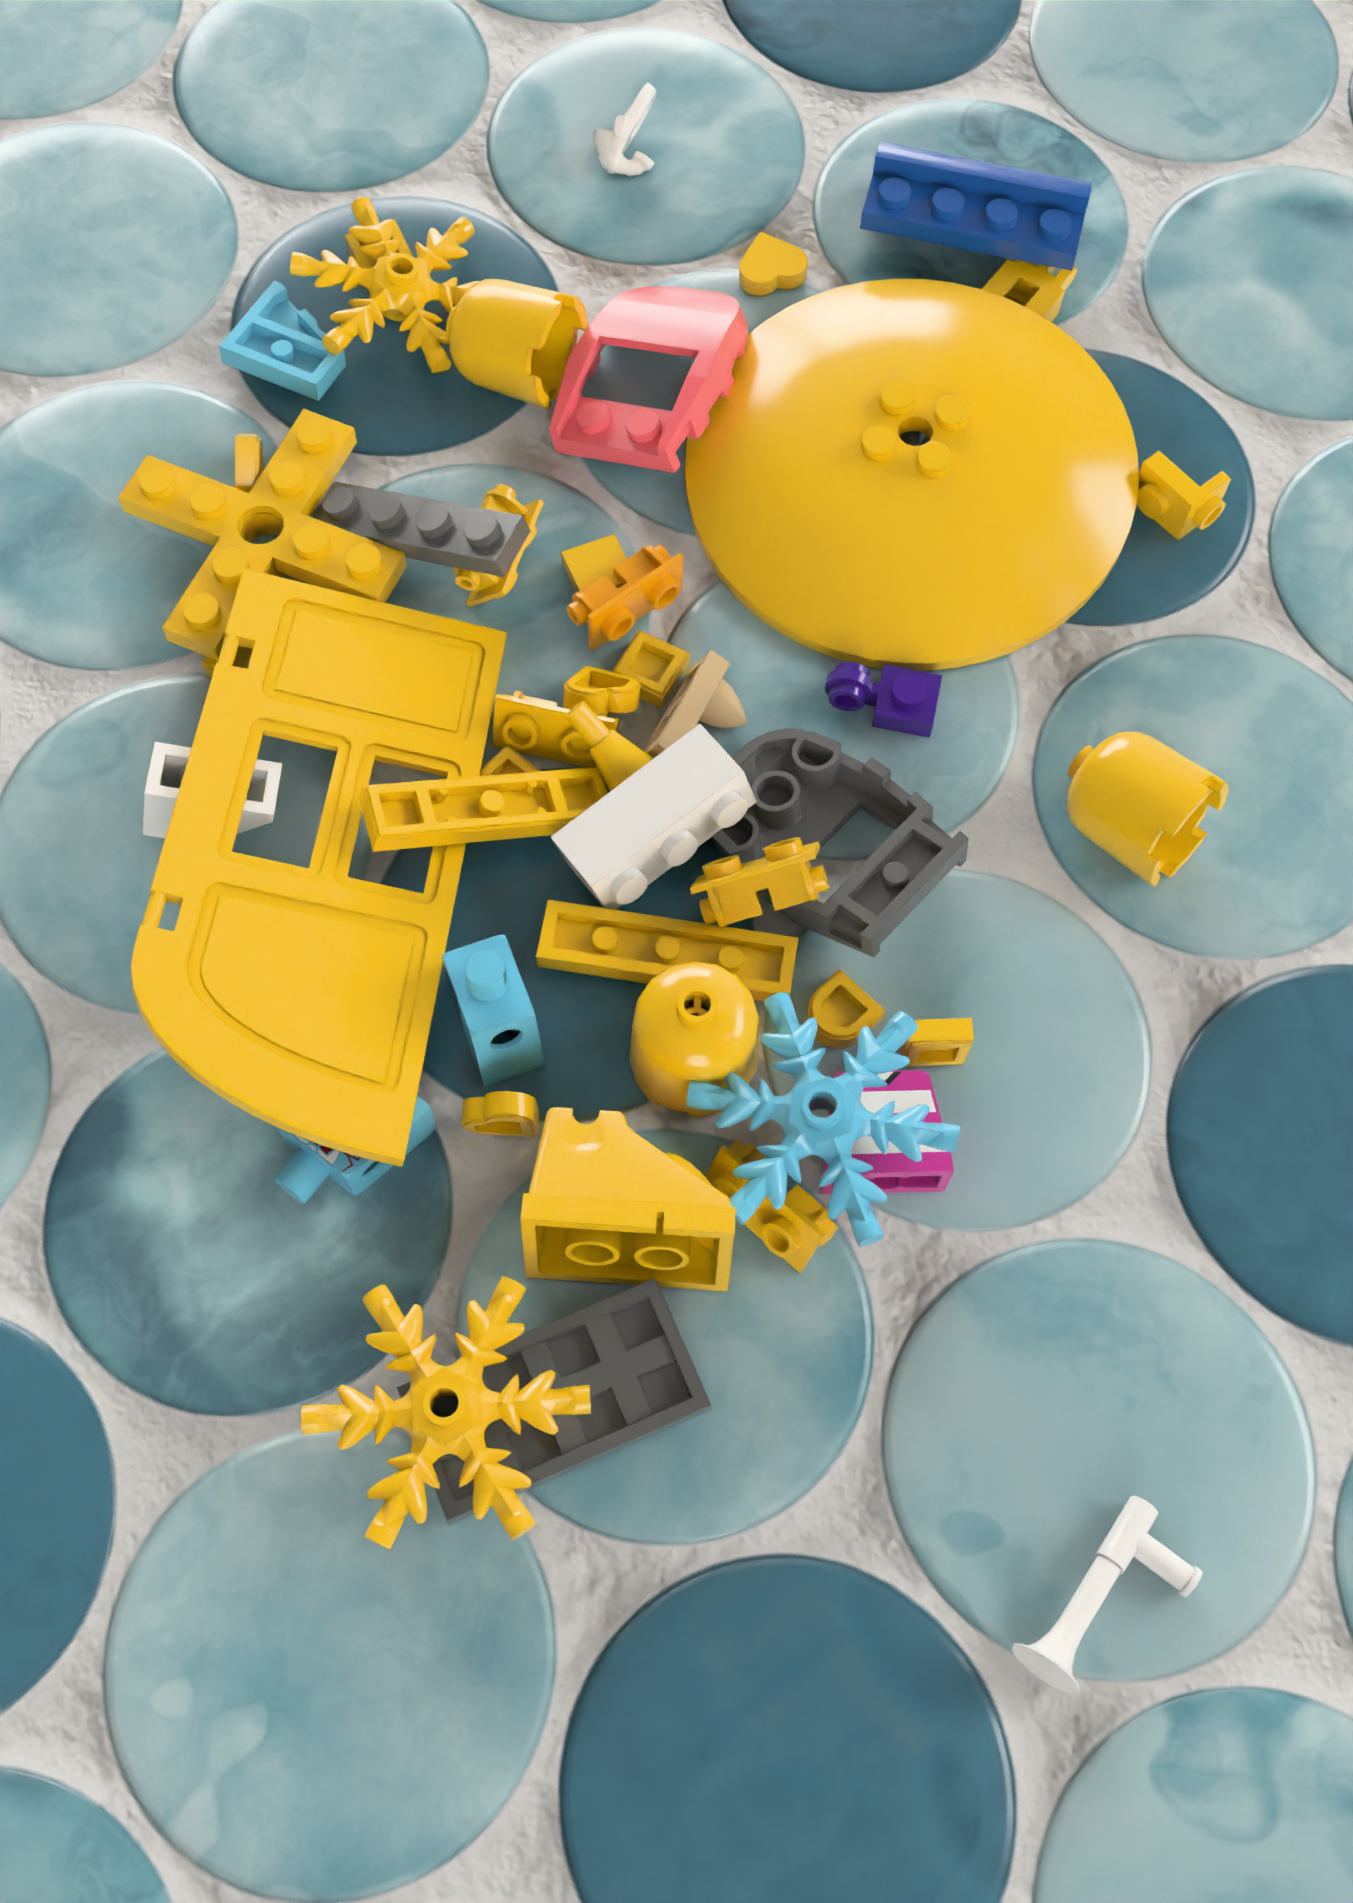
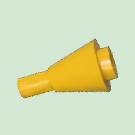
(612, 753)

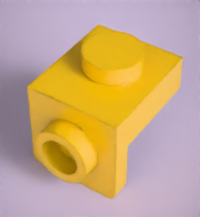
(1176, 499)

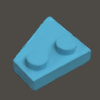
(282, 346)

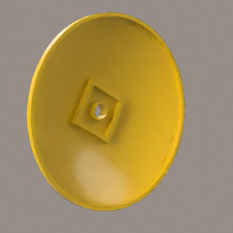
(897, 545)

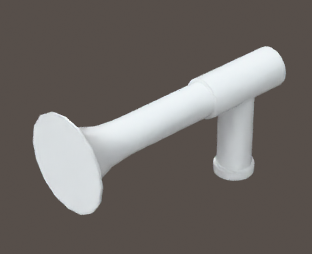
(1054, 1653)

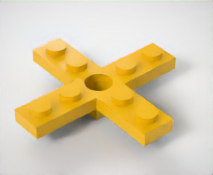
(275, 505)

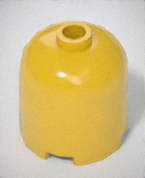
(515, 338)
(1142, 802)
(684, 1043)

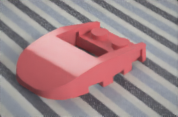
(655, 320)

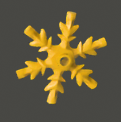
(396, 284)
(457, 1434)

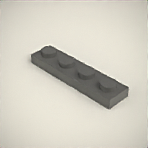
(427, 527)

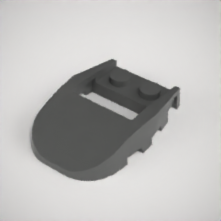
(810, 793)

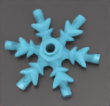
(828, 1136)

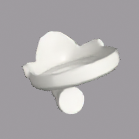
(613, 143)

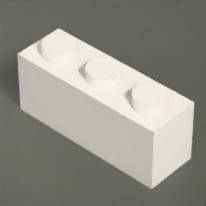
(655, 819)

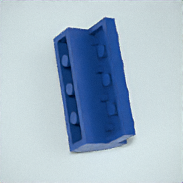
(976, 205)

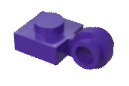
(902, 700)

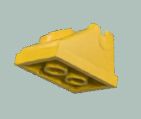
(621, 1210)

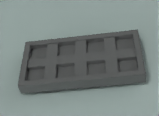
(636, 1380)

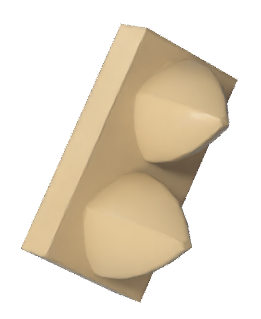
(702, 698)

